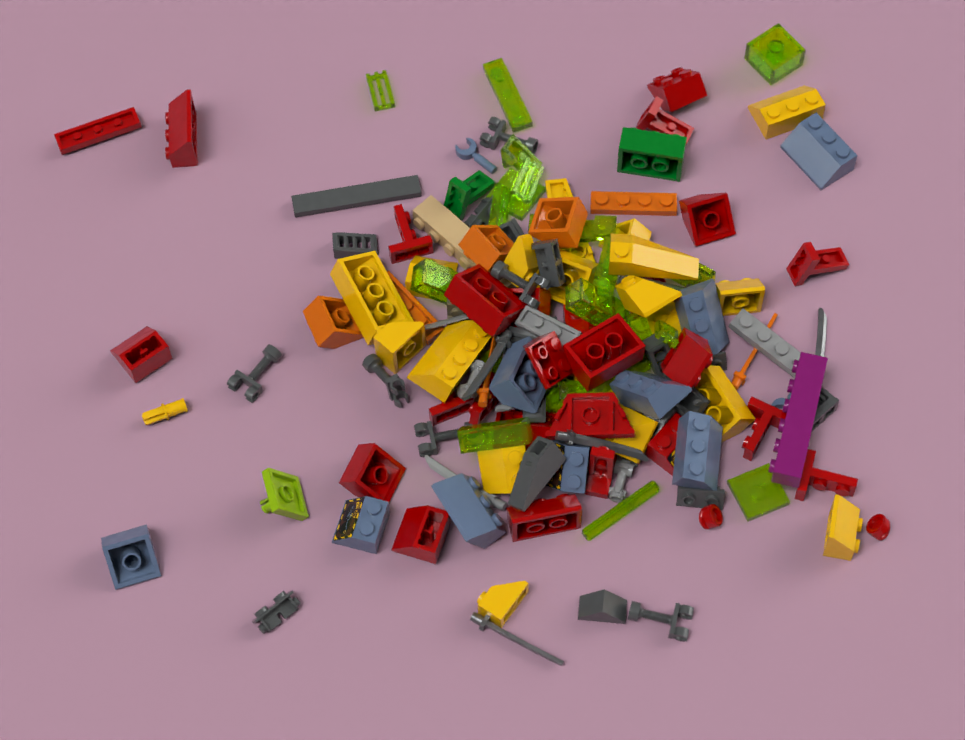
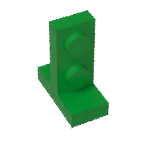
(464, 193)

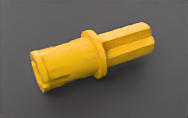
(164, 412)

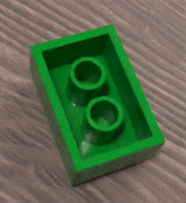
(651, 154)

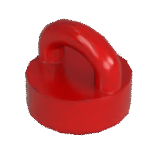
(710, 516)
(878, 527)

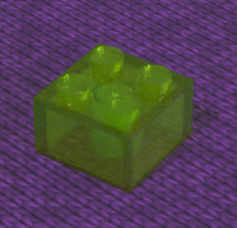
(774, 54)

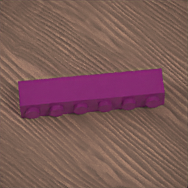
(799, 419)

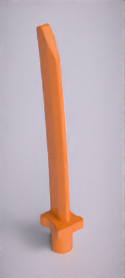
(739, 377)
(484, 393)

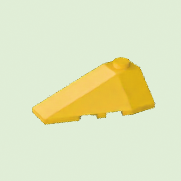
(648, 259)

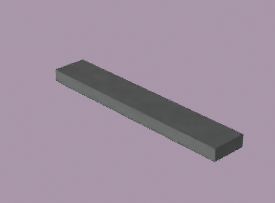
(356, 196)

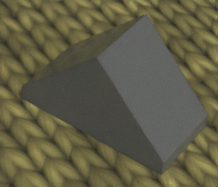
(602, 607)

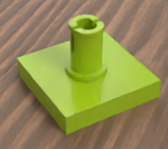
(283, 495)

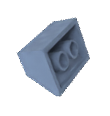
(819, 151)
(702, 314)
(516, 380)
(648, 392)
(697, 452)
(469, 510)

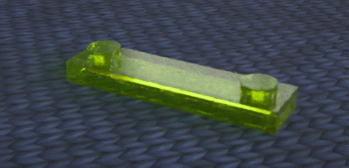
(507, 95)

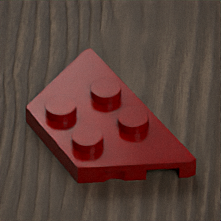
(593, 416)

